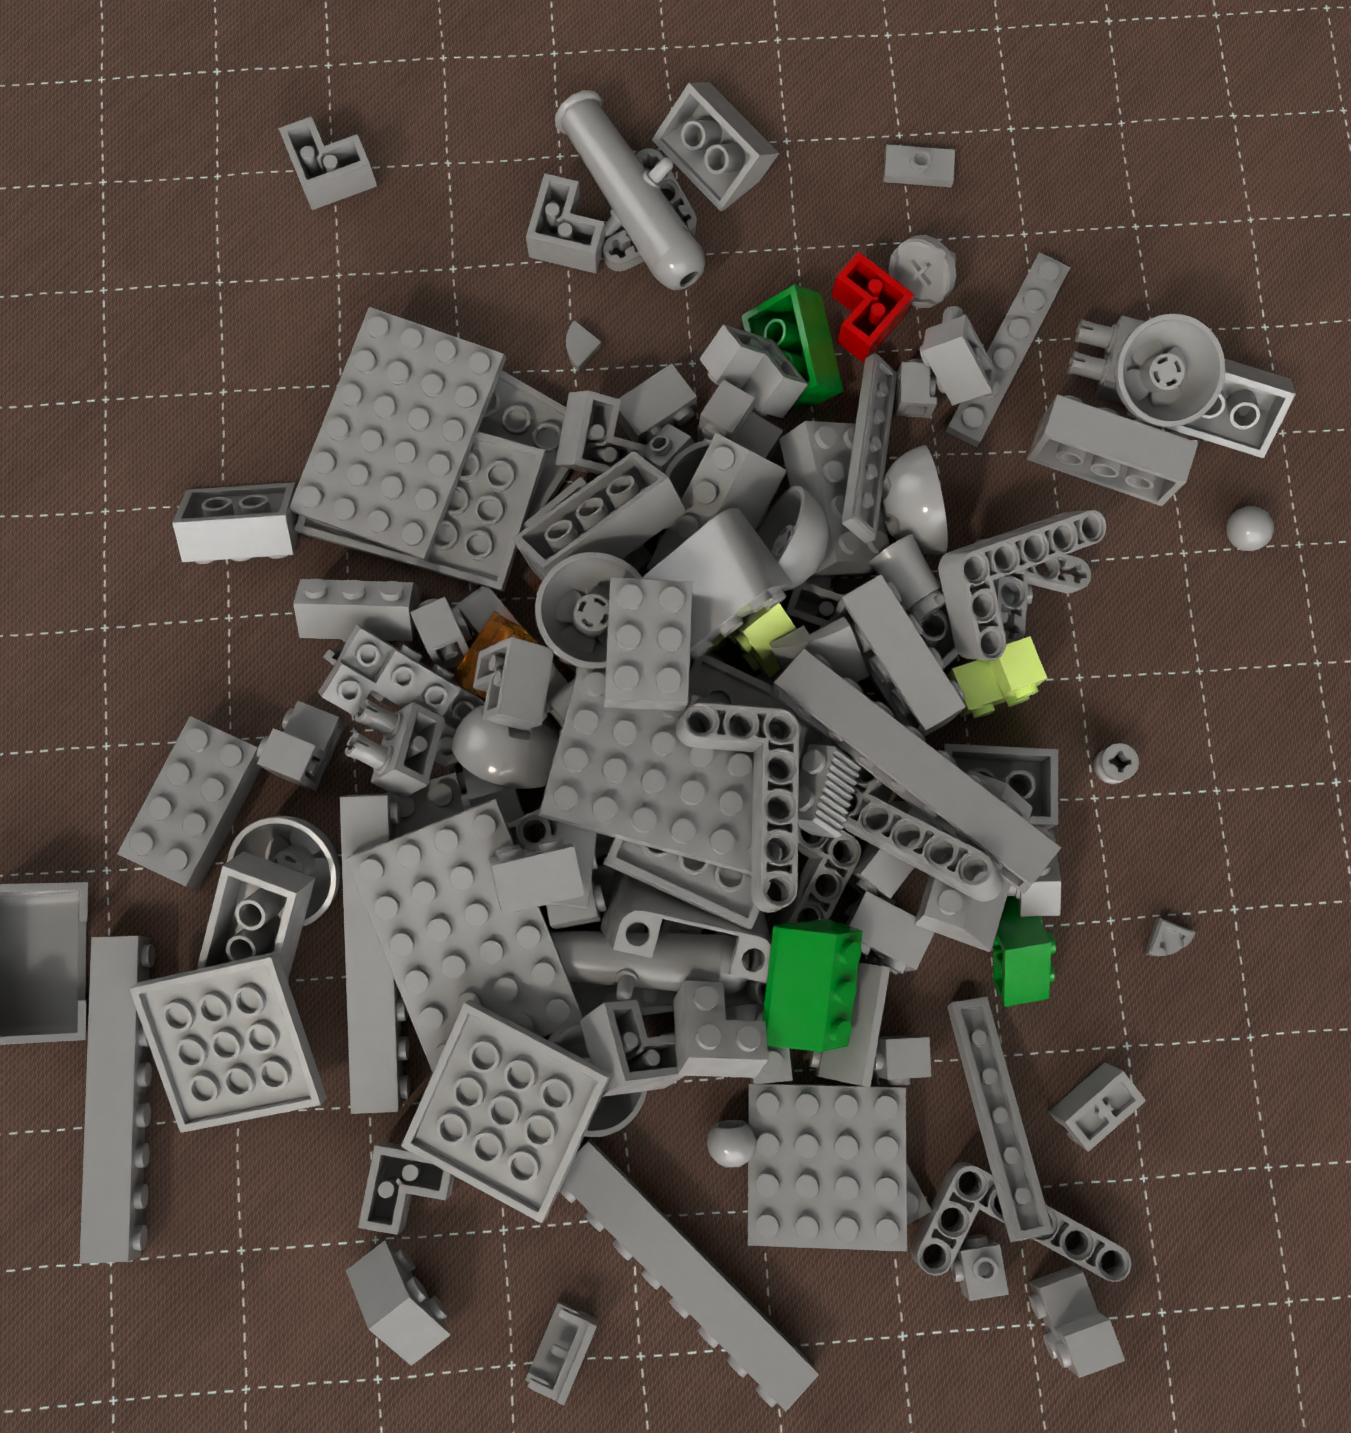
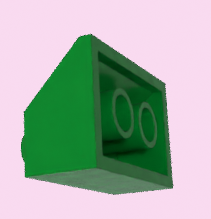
(801, 331)
(811, 985)

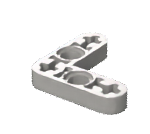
(622, 240)
(1019, 582)

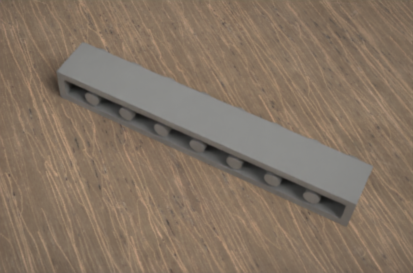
(915, 769)
(373, 996)
(115, 1104)
(688, 1276)

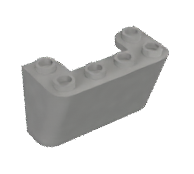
(729, 577)
(636, 902)
(43, 962)

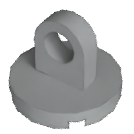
(924, 269)

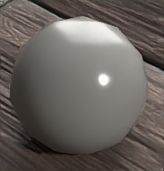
(1250, 528)
(731, 1143)

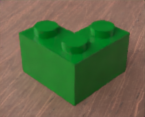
(1022, 957)

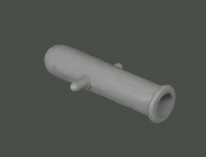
(632, 192)
(676, 958)

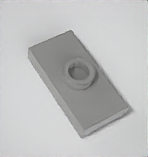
(919, 165)

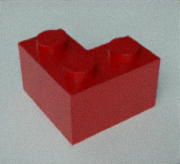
(875, 302)

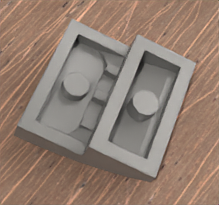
(832, 642)

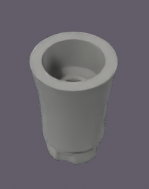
(909, 572)

